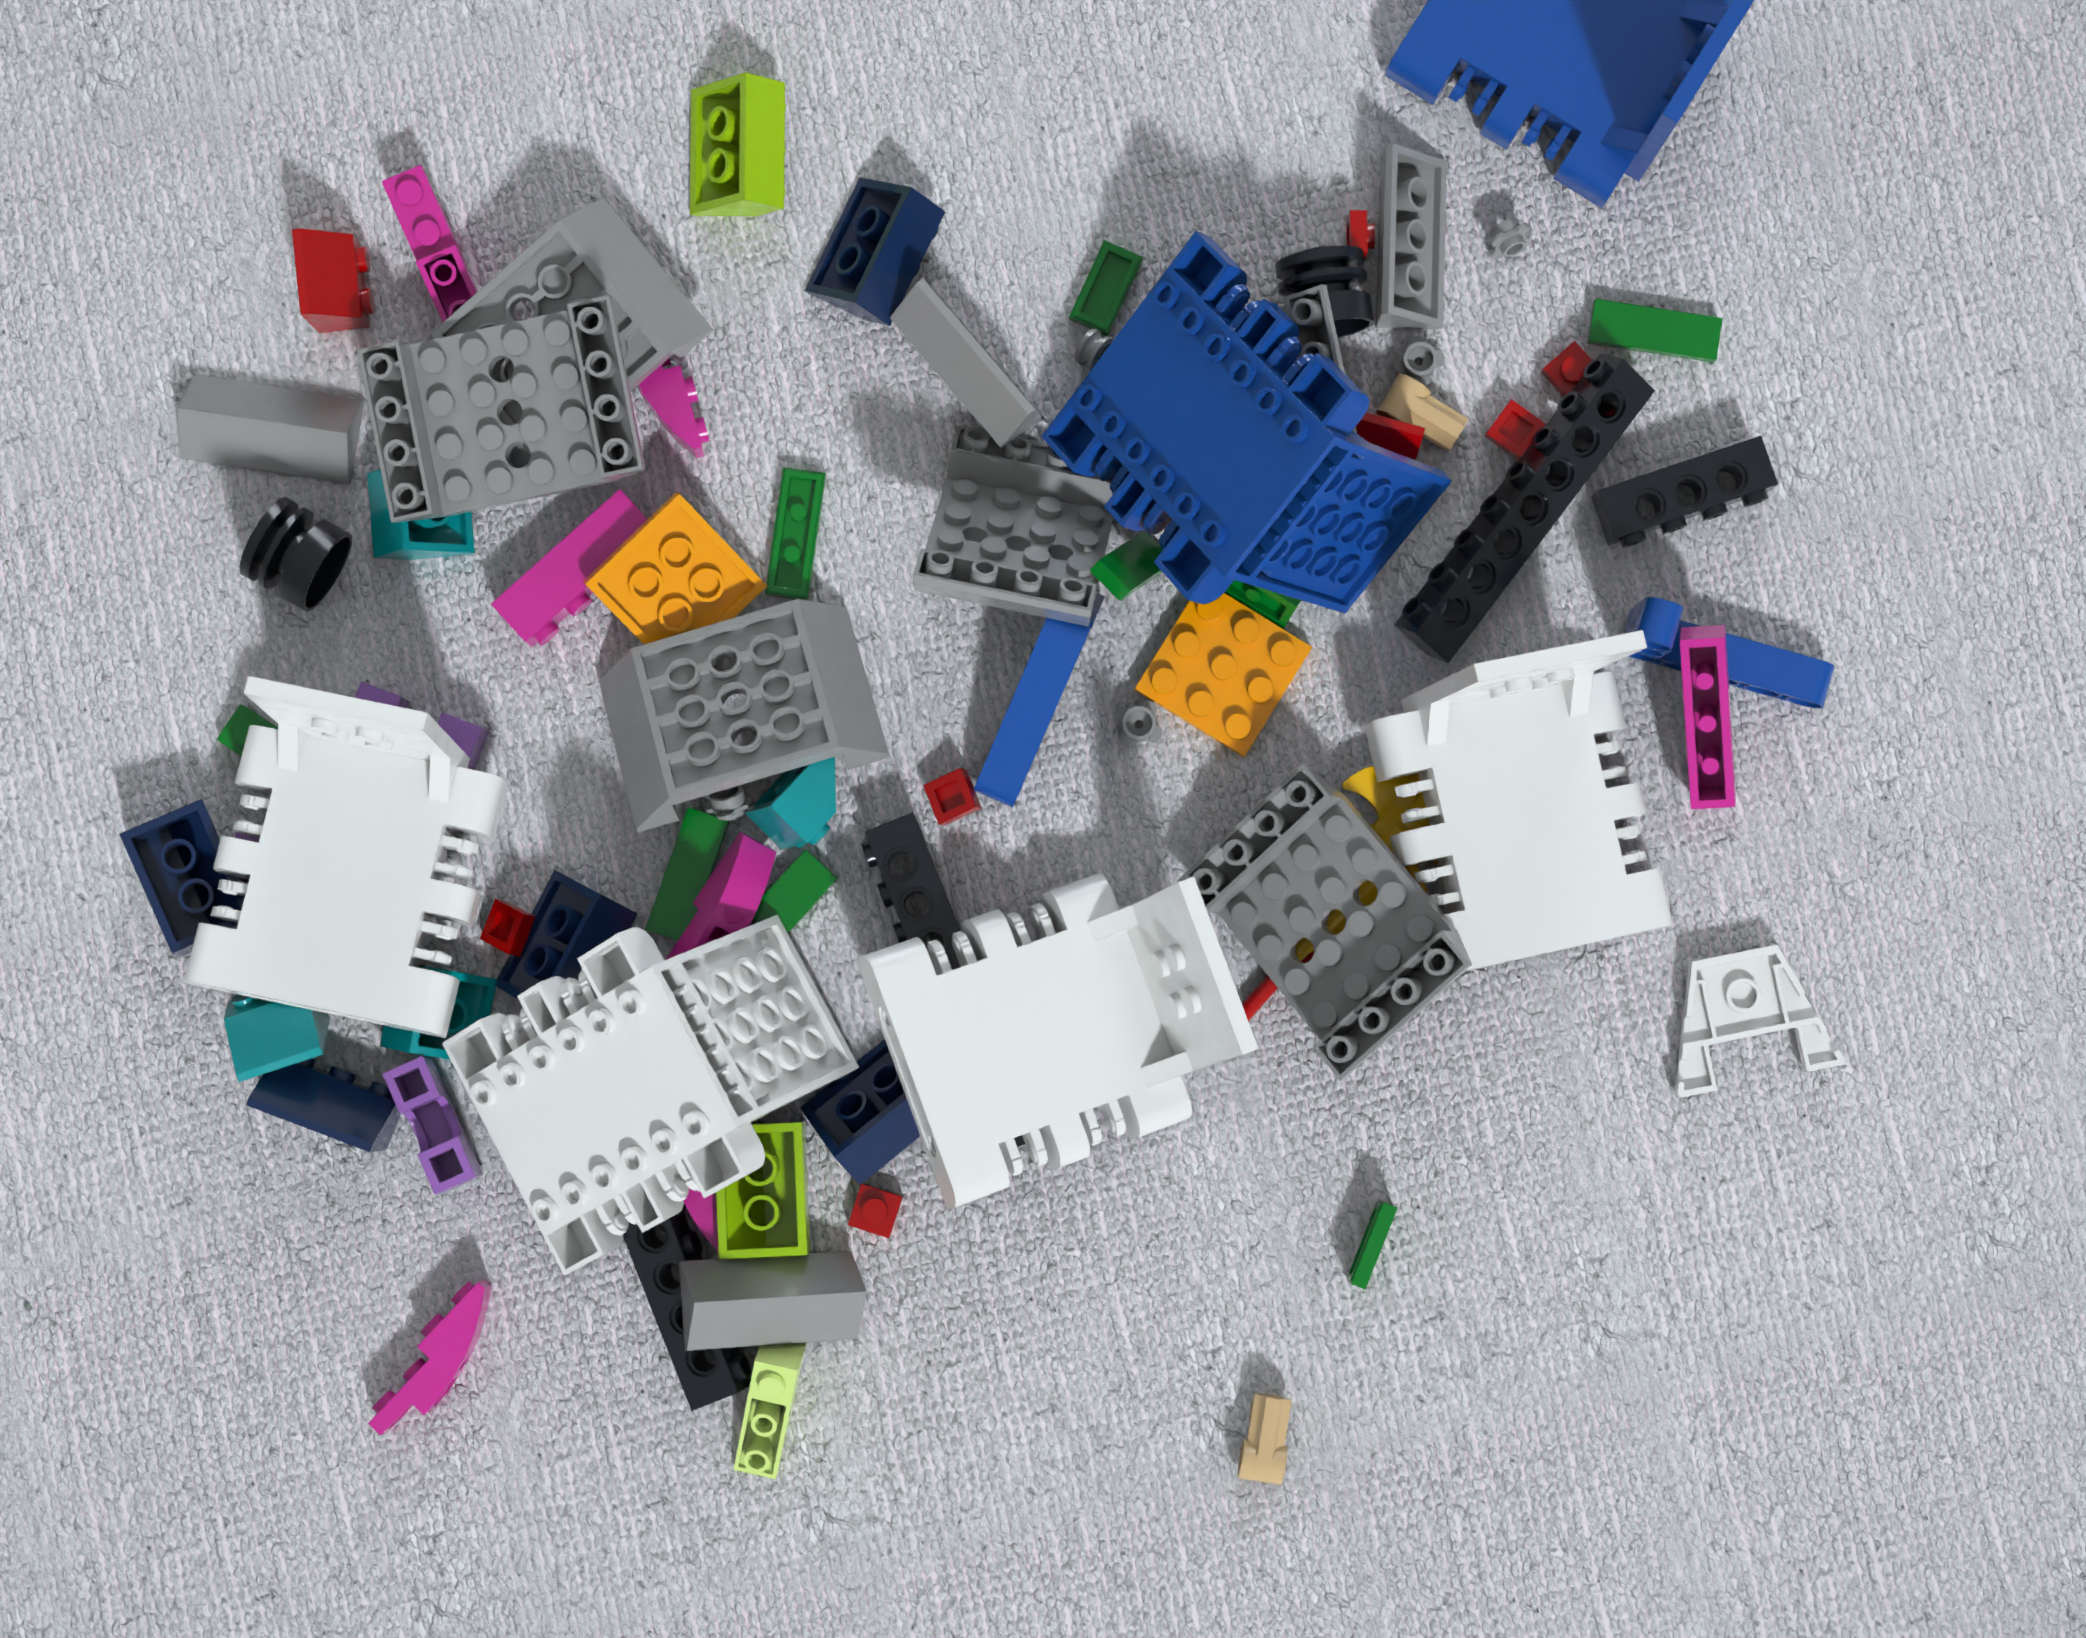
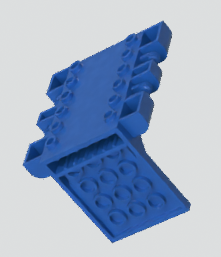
(1589, 69)
(1239, 445)

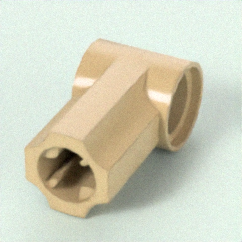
(1413, 404)
(1264, 1450)

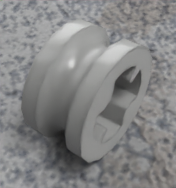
(1091, 348)

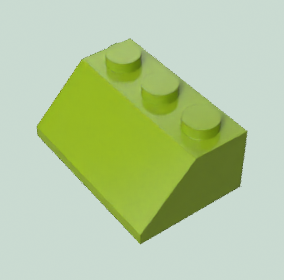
(737, 147)
(769, 1207)

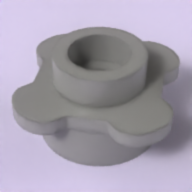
(1508, 238)
(1419, 349)
(1144, 713)
(729, 803)

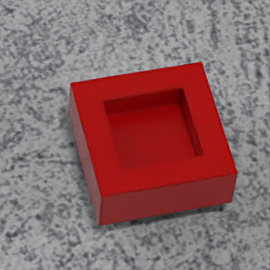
(1359, 232)
(1567, 368)
(1514, 429)
(952, 796)
(507, 927)
(875, 1210)

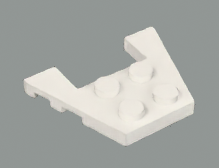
(1744, 998)

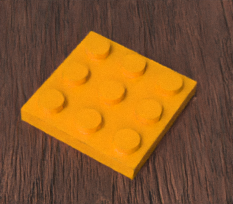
(674, 575)
(1223, 670)

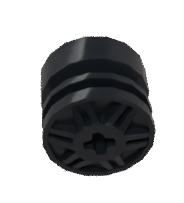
(1340, 272)
(295, 553)

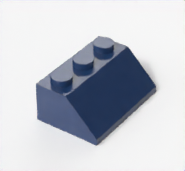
(875, 250)
(177, 873)
(566, 926)
(329, 1104)
(864, 1115)

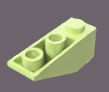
(769, 1408)

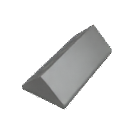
(1411, 239)
(964, 364)
(269, 428)
(771, 1300)

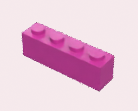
(556, 583)
(1707, 716)

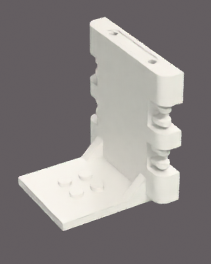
(1523, 802)
(347, 861)
(1054, 1027)
(646, 1078)

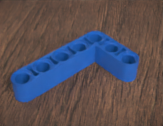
(1750, 663)
(1032, 707)

